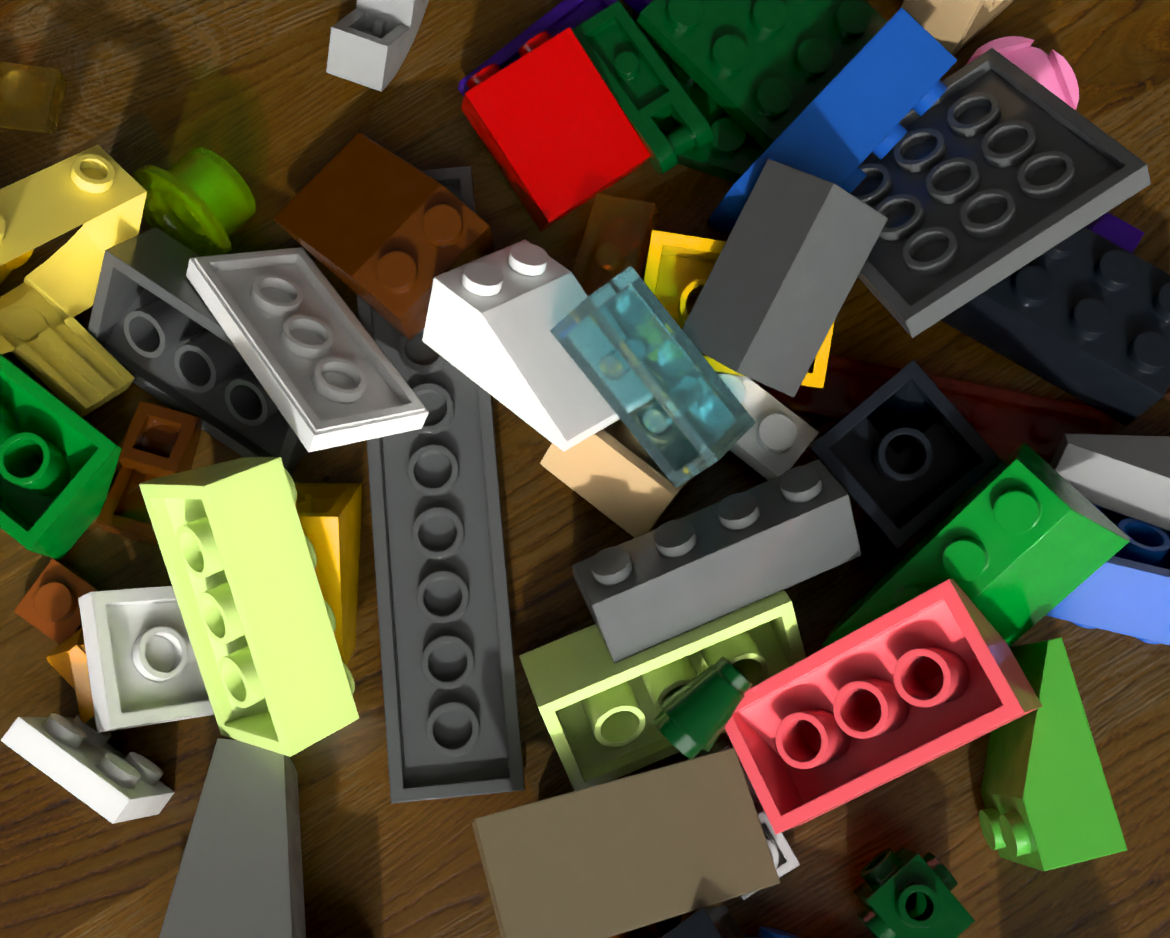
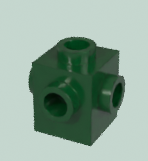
(931, 905)

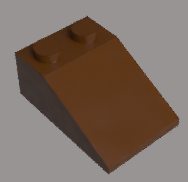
(385, 230)

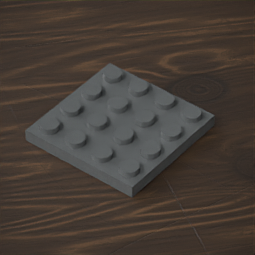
(984, 189)

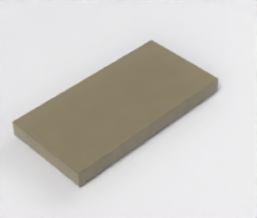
(626, 851)

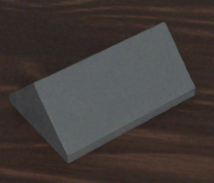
(783, 276)

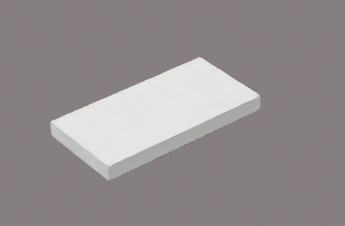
(306, 347)

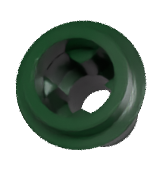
(702, 707)

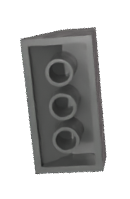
(179, 352)
(718, 559)

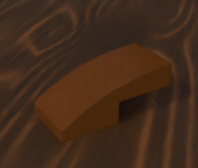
(154, 446)

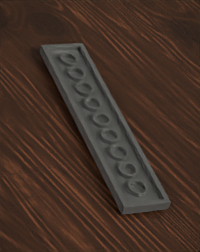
(443, 578)

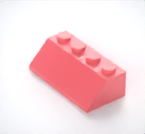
(877, 706)

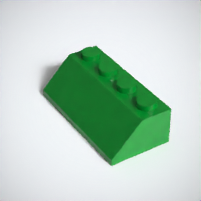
(50, 466)
(1008, 545)

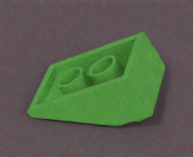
(1045, 776)

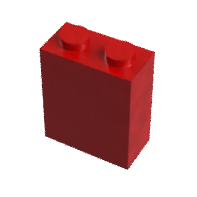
(553, 126)

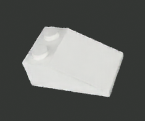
(496, 329)

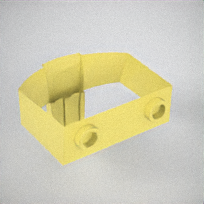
(40, 312)

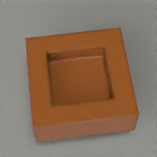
(53, 600)

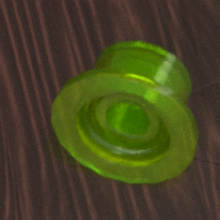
(197, 201)

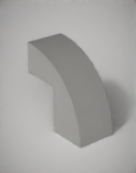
(374, 40)

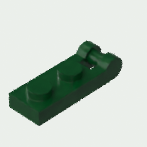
(643, 86)

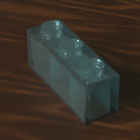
(653, 377)

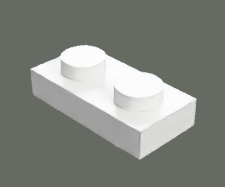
(777, 435)

